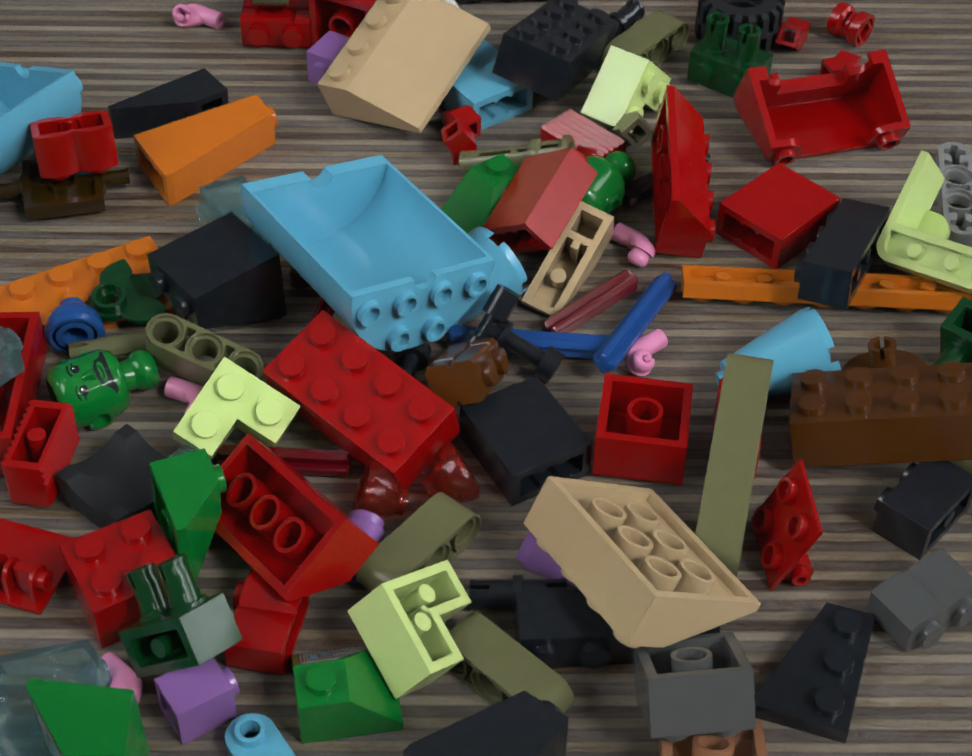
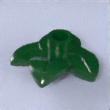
(129, 293)

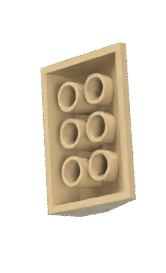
(402, 62)
(635, 561)

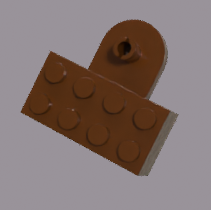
(882, 410)

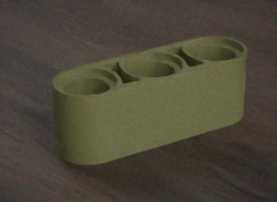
(653, 37)
(191, 342)
(429, 536)
(501, 667)

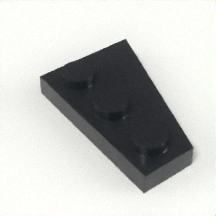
(820, 675)

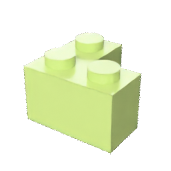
(624, 86)
(230, 401)
(407, 628)

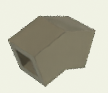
(641, 128)

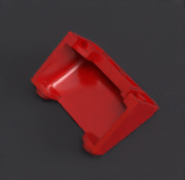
(823, 111)

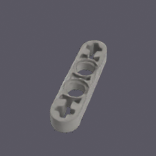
(956, 193)

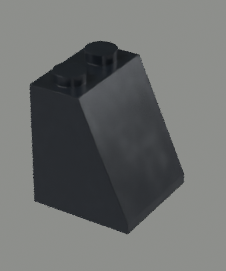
(220, 275)
(508, 728)

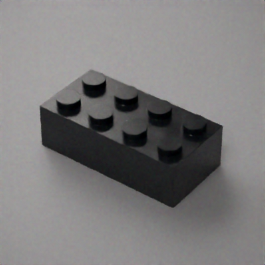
(555, 47)

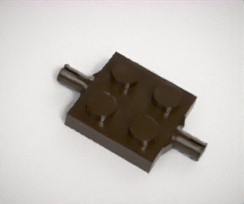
(55, 198)

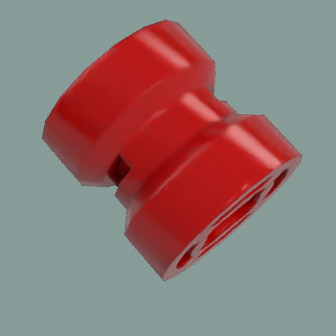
(850, 24)

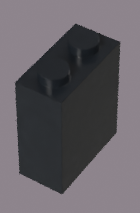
(524, 438)

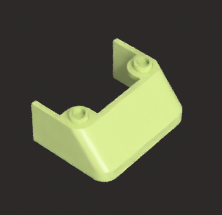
(918, 238)

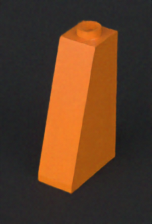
(204, 146)

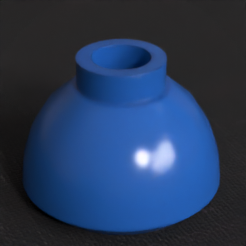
(72, 323)

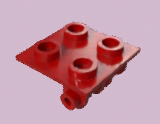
(787, 529)
(29, 566)

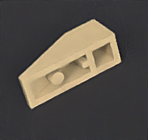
(570, 260)

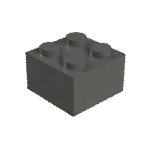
(695, 687)

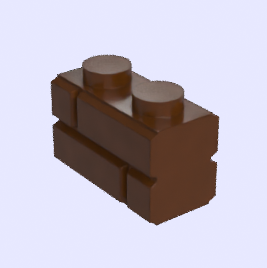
(467, 371)

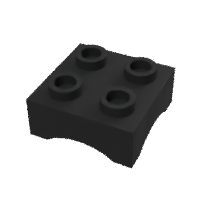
(113, 480)

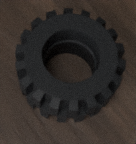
(761, 13)

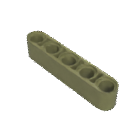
(733, 457)

